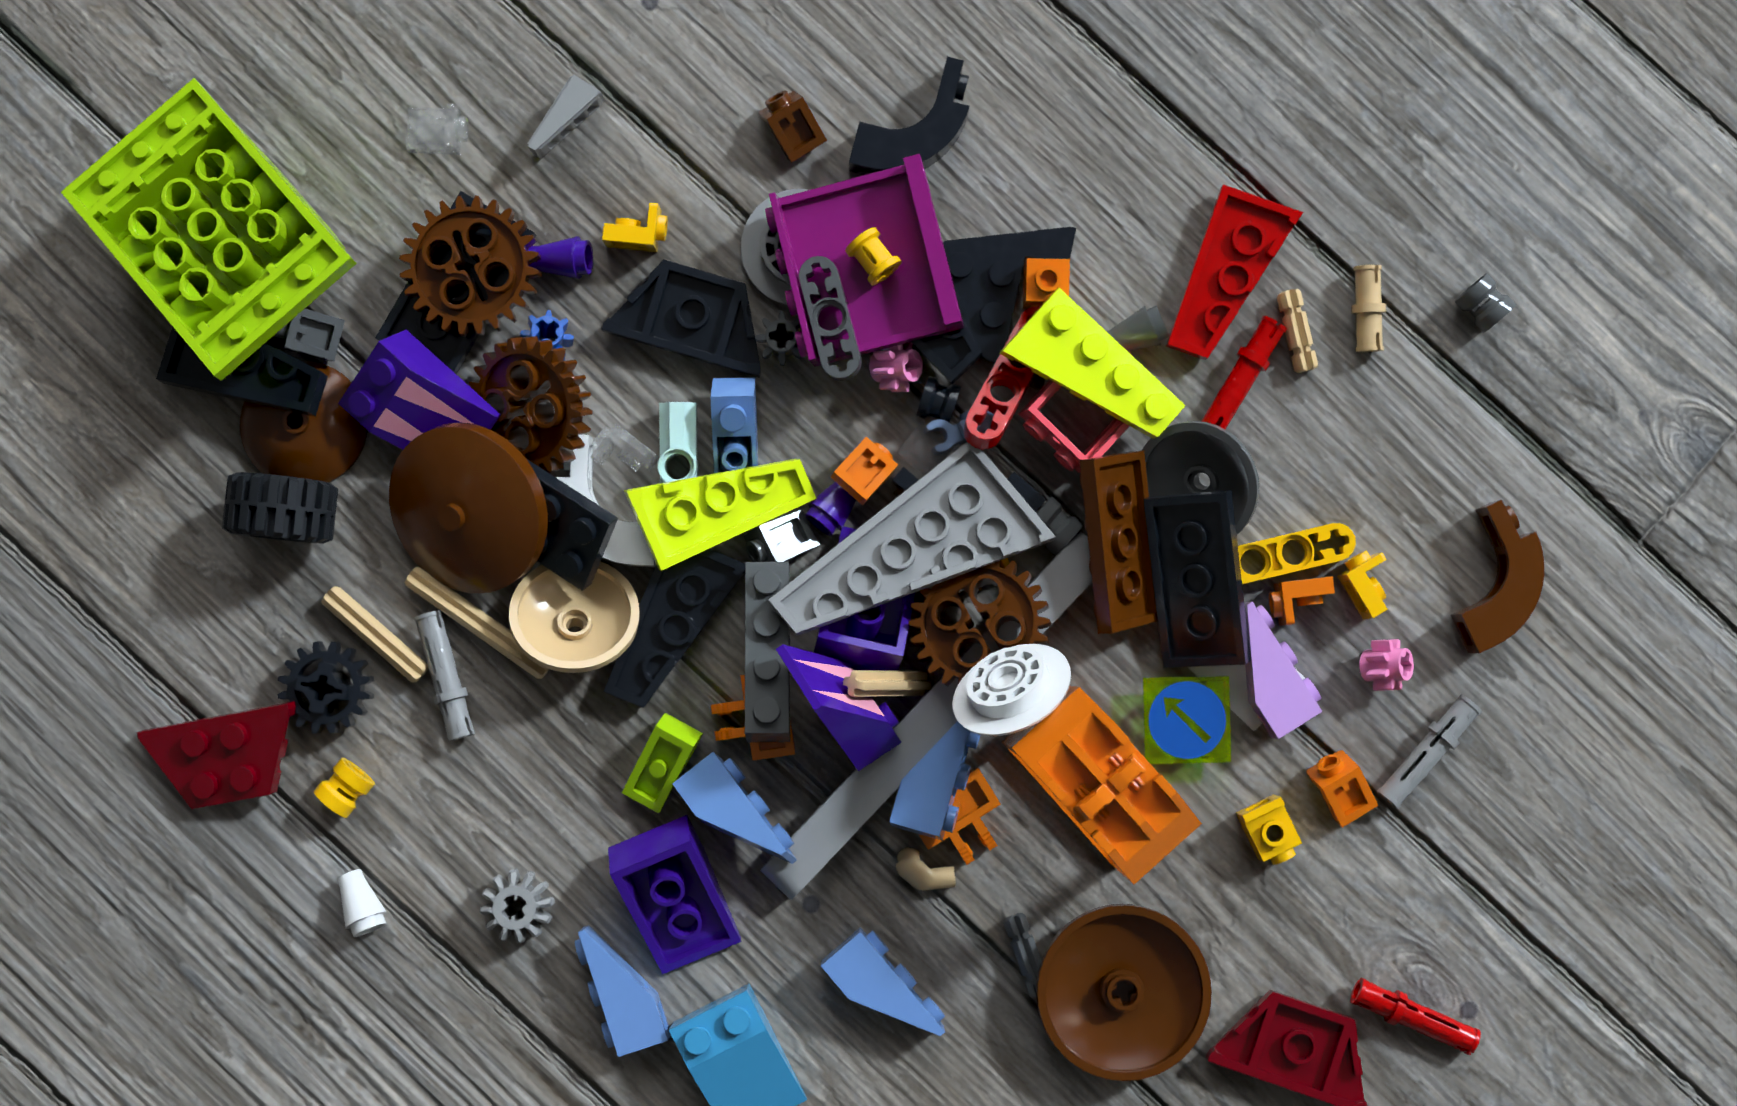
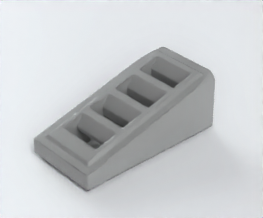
(567, 112)

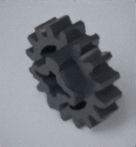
(331, 671)

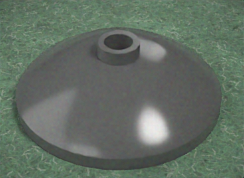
(1197, 448)

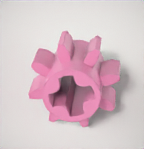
(896, 367)
(1386, 665)

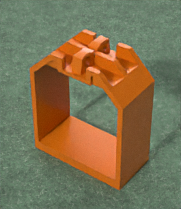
(1104, 785)

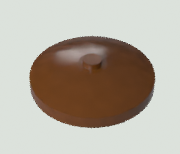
(468, 507)
(1123, 992)

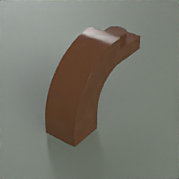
(1515, 587)

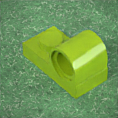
(661, 762)

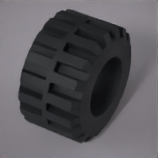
(280, 507)

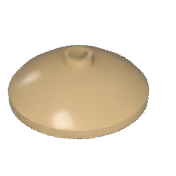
(549, 605)

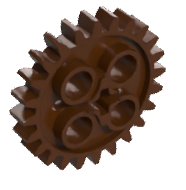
(504, 250)
(523, 401)
(1012, 604)

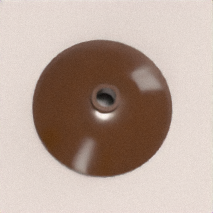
(318, 449)

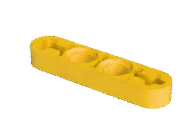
(1272, 551)

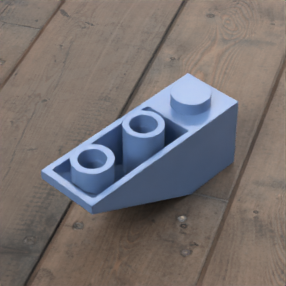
(734, 423)
(930, 787)
(721, 802)
(872, 981)
(628, 1001)

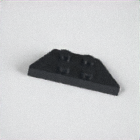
(691, 316)

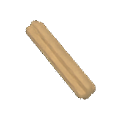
(375, 634)
(887, 683)

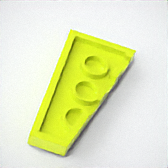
(1082, 357)
(710, 509)

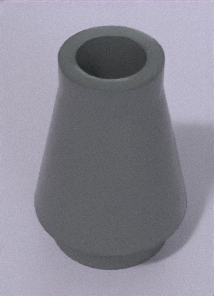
(1140, 330)

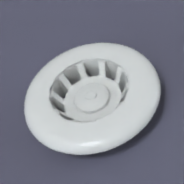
(1011, 689)

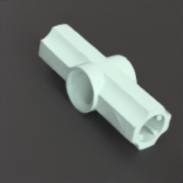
(677, 437)

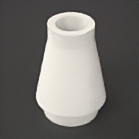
(360, 905)

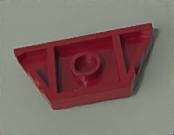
(222, 755)
(1295, 1049)

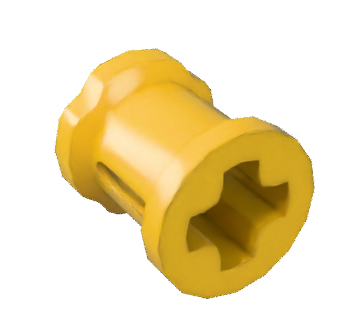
(873, 256)

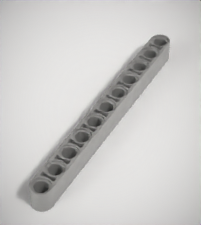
(919, 731)

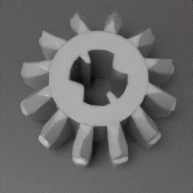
(502, 900)

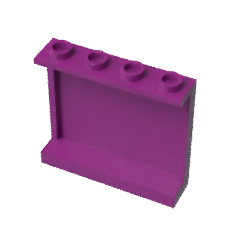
(824, 220)

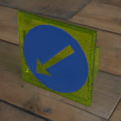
(1187, 719)

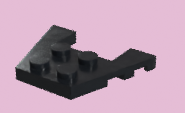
(988, 278)

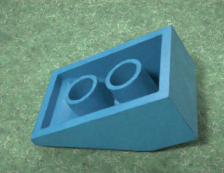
(736, 1053)

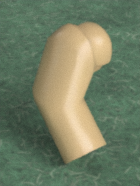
(920, 875)

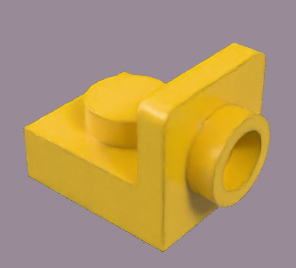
(630, 235)
(1364, 591)

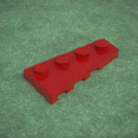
(1231, 259)

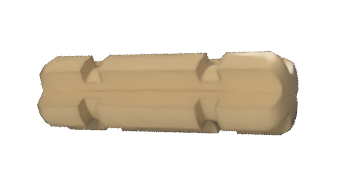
(1298, 330)

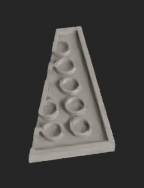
(936, 530)

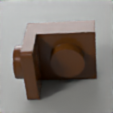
(792, 124)

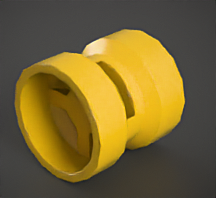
(344, 787)

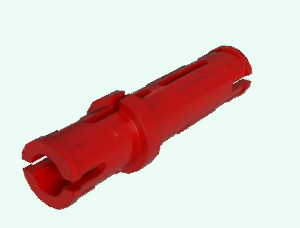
(1244, 373)
(1399, 1009)

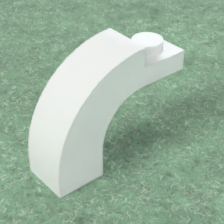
(627, 540)

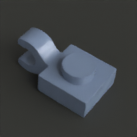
(954, 433)

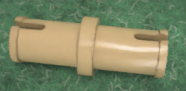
(1368, 308)

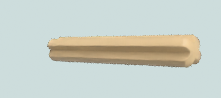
(472, 619)

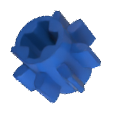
(548, 327)

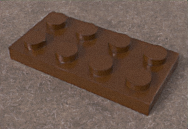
(1118, 540)

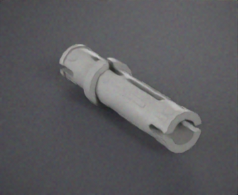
(447, 684)
(1430, 750)

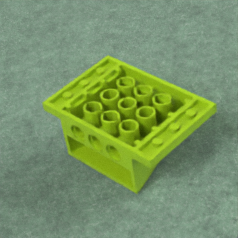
(209, 228)

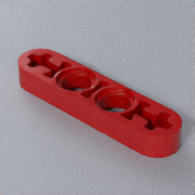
(1001, 374)

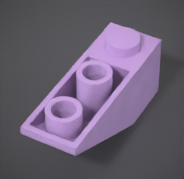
(1273, 683)

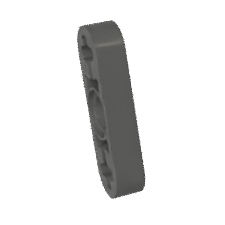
(810, 291)

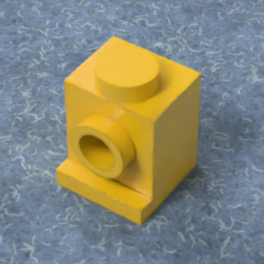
(1258, 818)

